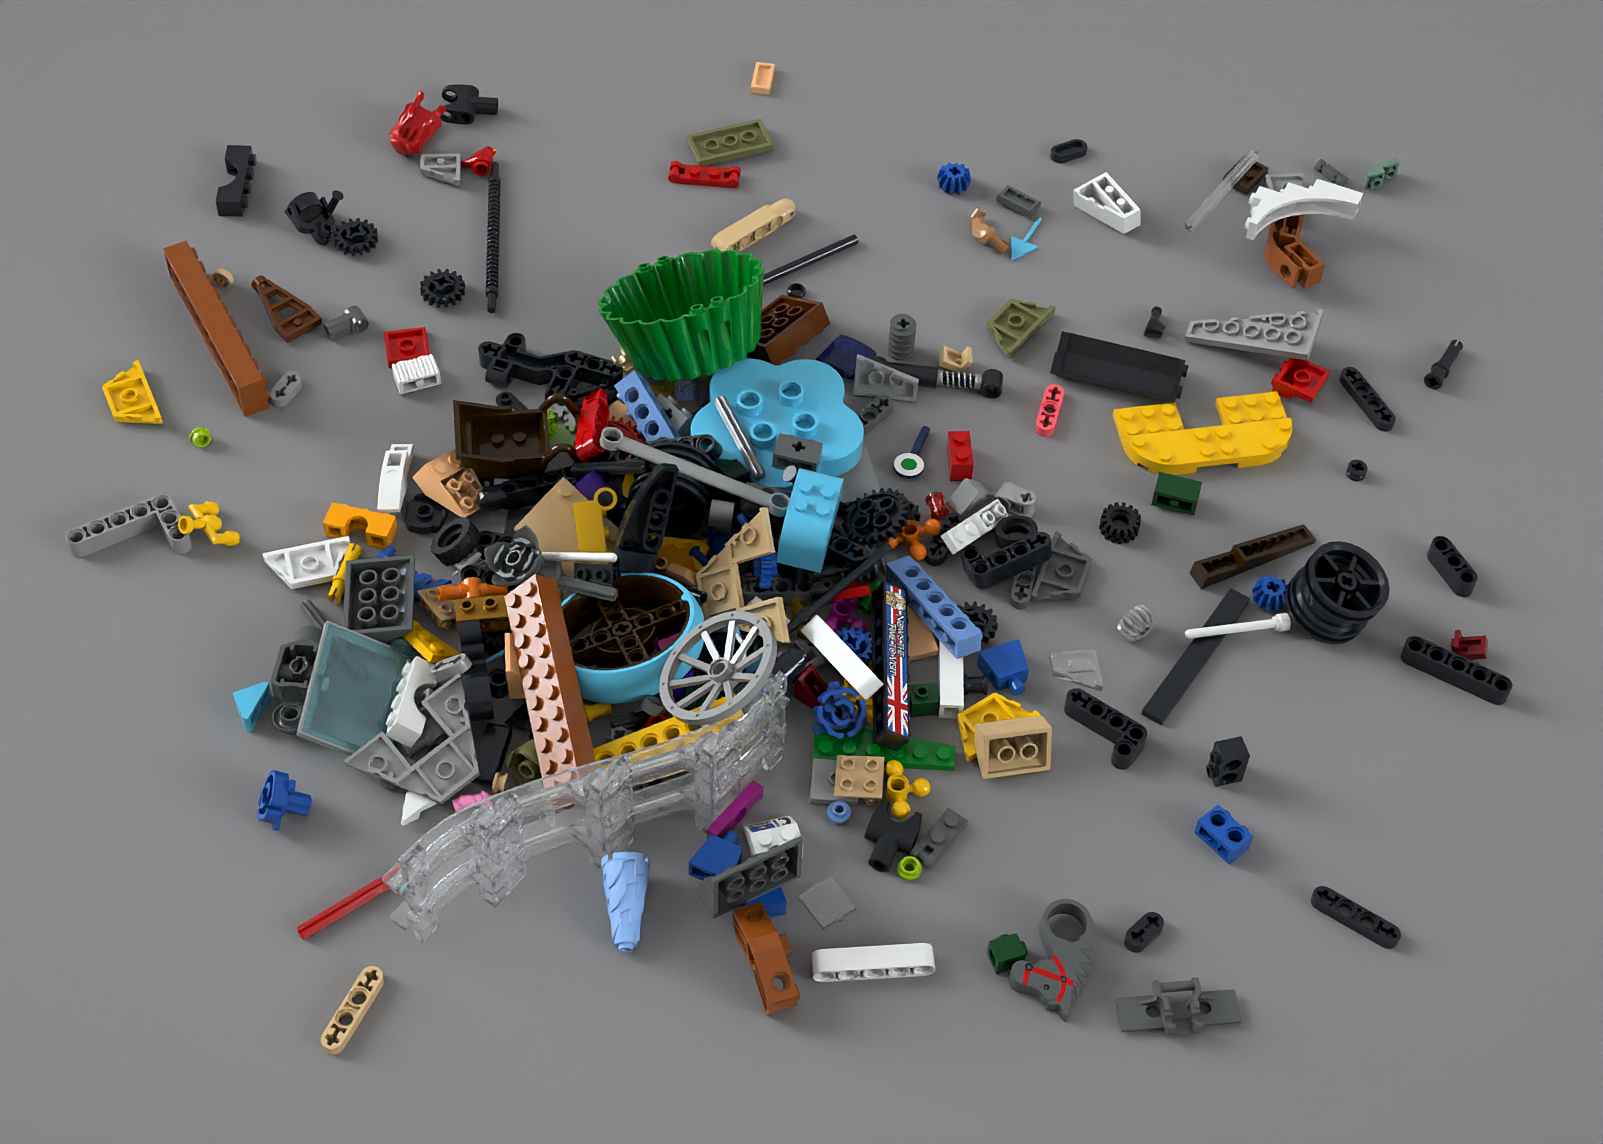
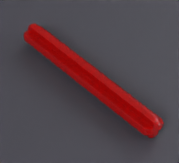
(342, 908)

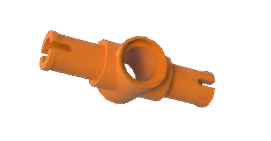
(470, 588)

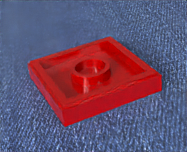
(406, 344)

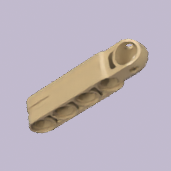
(754, 226)

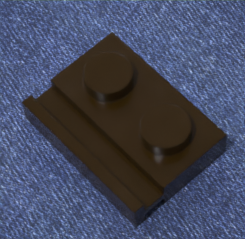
(1250, 178)

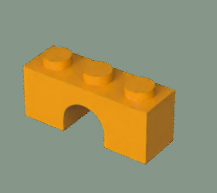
(344, 519)

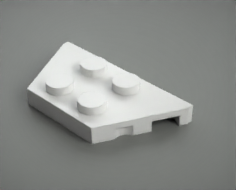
(308, 563)

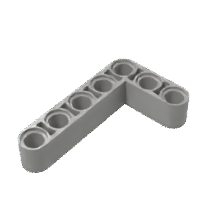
(128, 523)

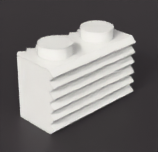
(416, 374)

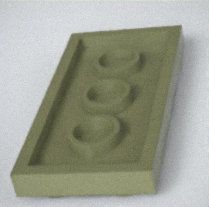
(729, 142)

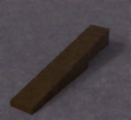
(1250, 555)

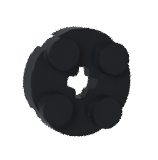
(423, 524)

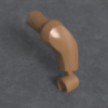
(986, 233)
(676, 572)

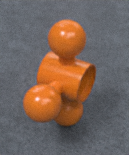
(913, 542)

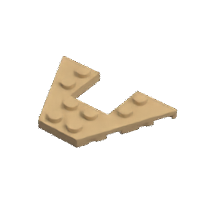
(722, 578)

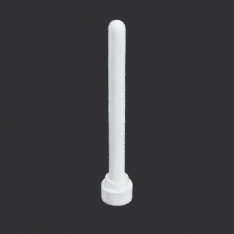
(579, 556)
(1279, 622)

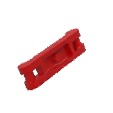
(704, 175)

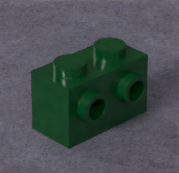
(1176, 493)

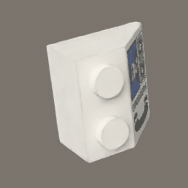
(769, 833)

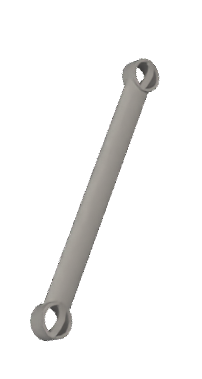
(695, 471)

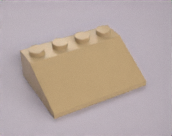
(555, 526)

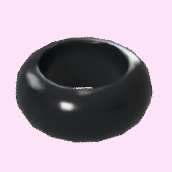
(796, 286)

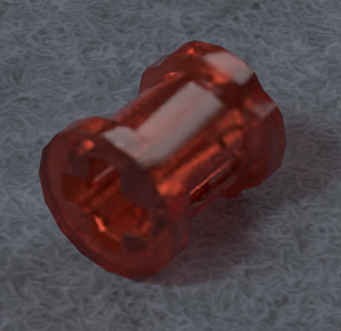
(936, 503)

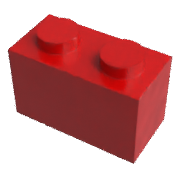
(959, 455)

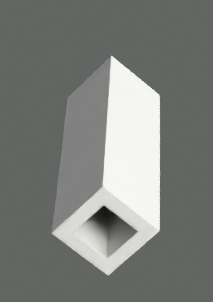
(950, 683)

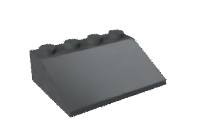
(380, 597)
(752, 878)

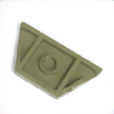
(1017, 323)

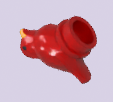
(480, 161)

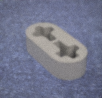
(289, 390)
(450, 667)

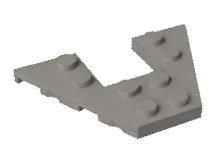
(443, 769)

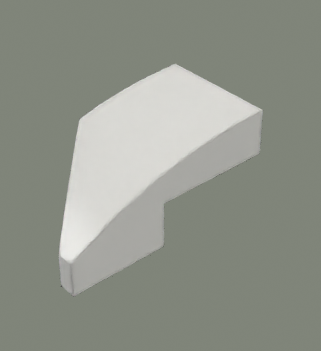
(413, 806)

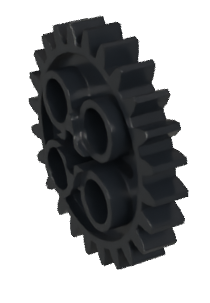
(876, 517)

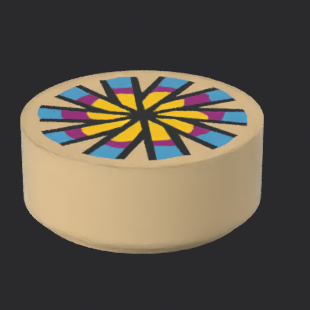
(222, 278)

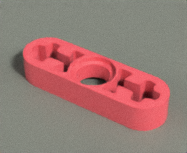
(1051, 417)

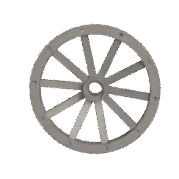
(722, 672)

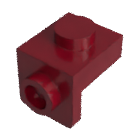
(1470, 647)

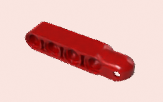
(592, 420)

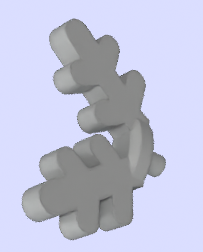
(569, 419)

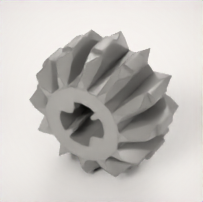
(1137, 623)

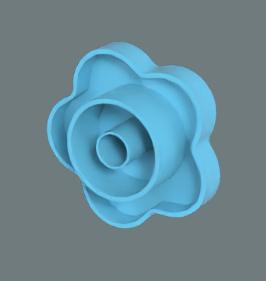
(789, 399)

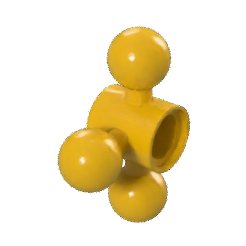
(920, 788)

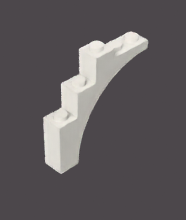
(1320, 198)

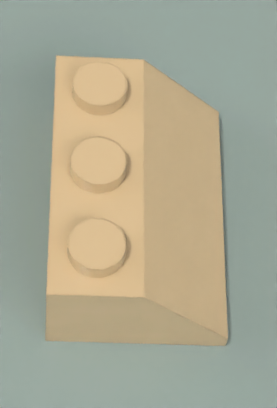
(1013, 746)

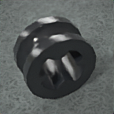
(1352, 474)

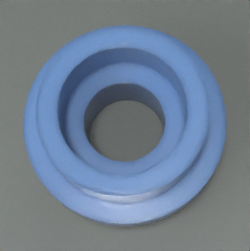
(838, 818)

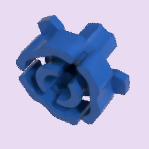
(845, 715)
(280, 797)

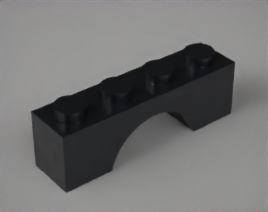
(233, 198)

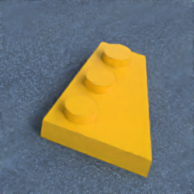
(429, 645)

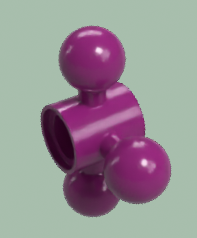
(841, 614)

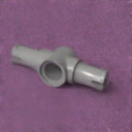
(431, 735)

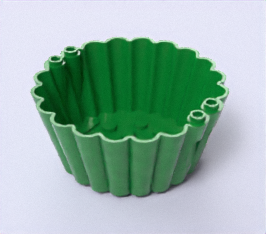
(687, 313)

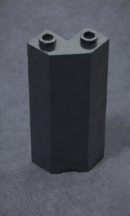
(1119, 366)

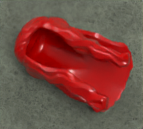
(415, 127)

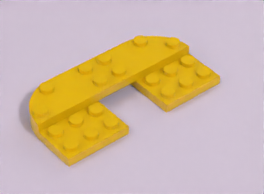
(1250, 435)

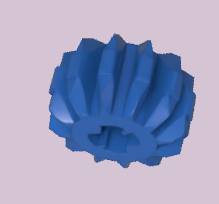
(954, 178)
(1270, 593)

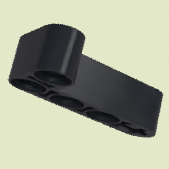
(1006, 562)
(1081, 707)

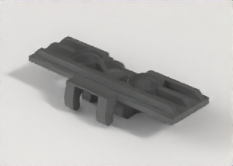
(1178, 1017)

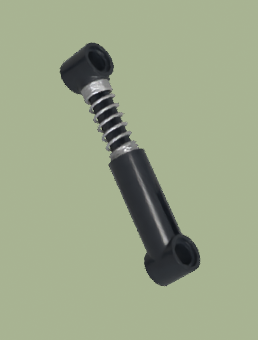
(989, 382)

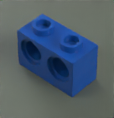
(1220, 836)

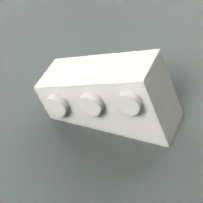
(1108, 203)

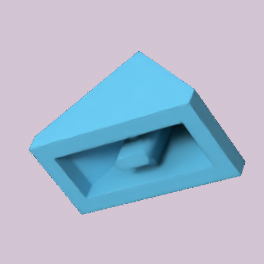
(252, 703)

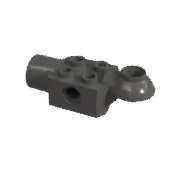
(292, 677)

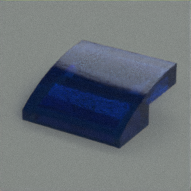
(843, 353)

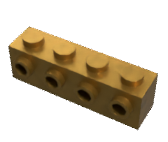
(489, 610)

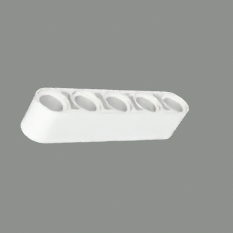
(841, 657)
(872, 962)

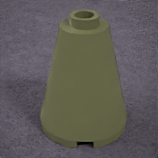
(524, 763)

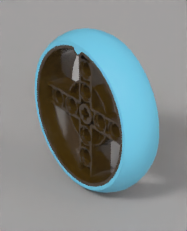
(629, 635)

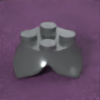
(515, 560)

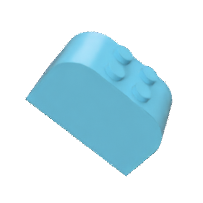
(809, 520)

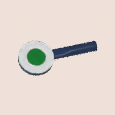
(910, 464)

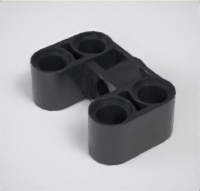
(484, 574)

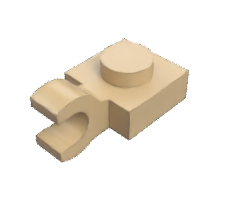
(624, 362)

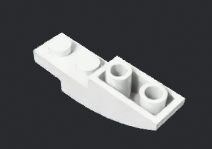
(394, 478)
(974, 526)

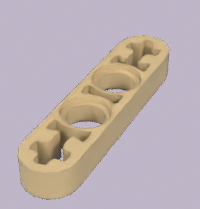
(349, 1008)

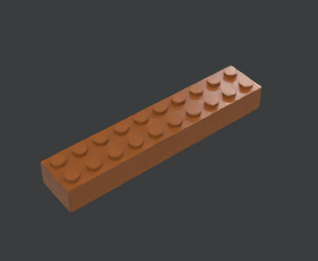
(217, 328)
(549, 676)

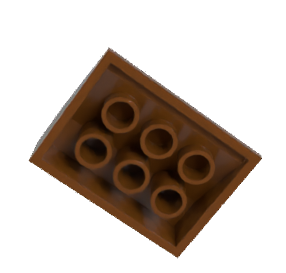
(787, 326)

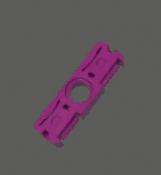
(736, 810)

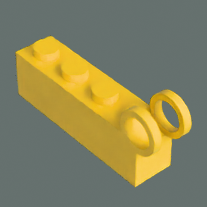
(589, 524)

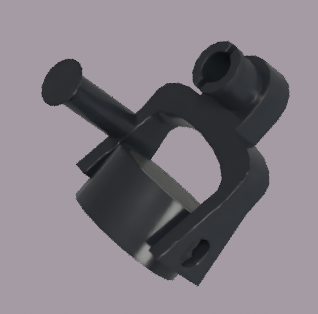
(307, 208)

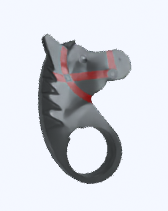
(1063, 975)

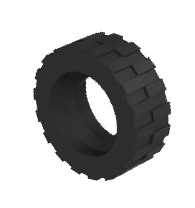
(455, 541)

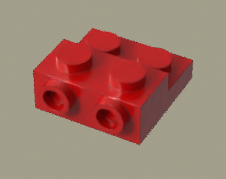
(1299, 379)

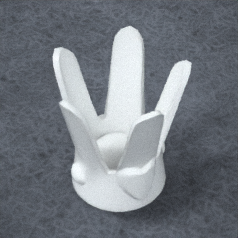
(474, 560)

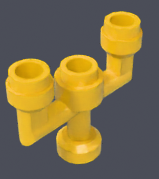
(209, 524)

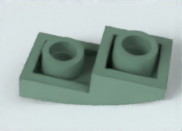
(1380, 172)

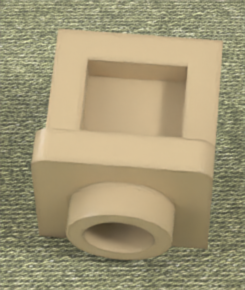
(955, 360)

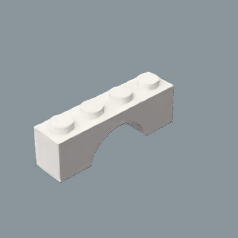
(406, 721)

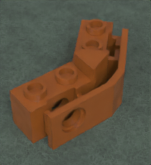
(1287, 254)
(767, 957)

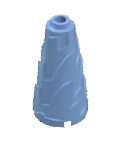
(625, 889)

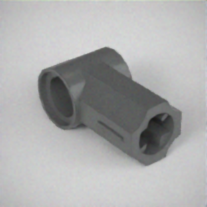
(351, 320)

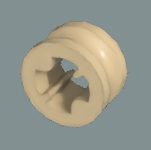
(500, 782)

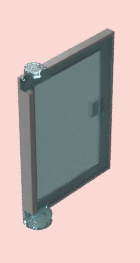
(351, 688)

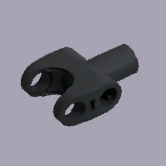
(466, 104)
(890, 836)

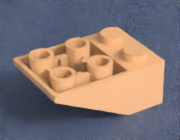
(450, 484)

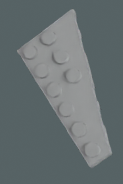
(1265, 334)

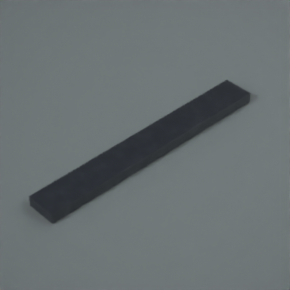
(1194, 659)

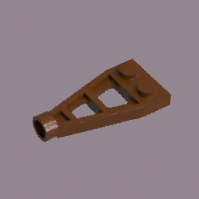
(294, 325)

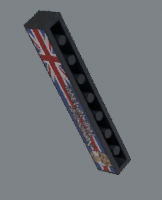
(890, 666)

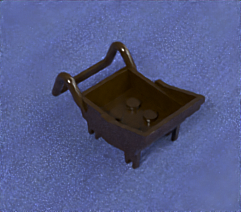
(506, 441)

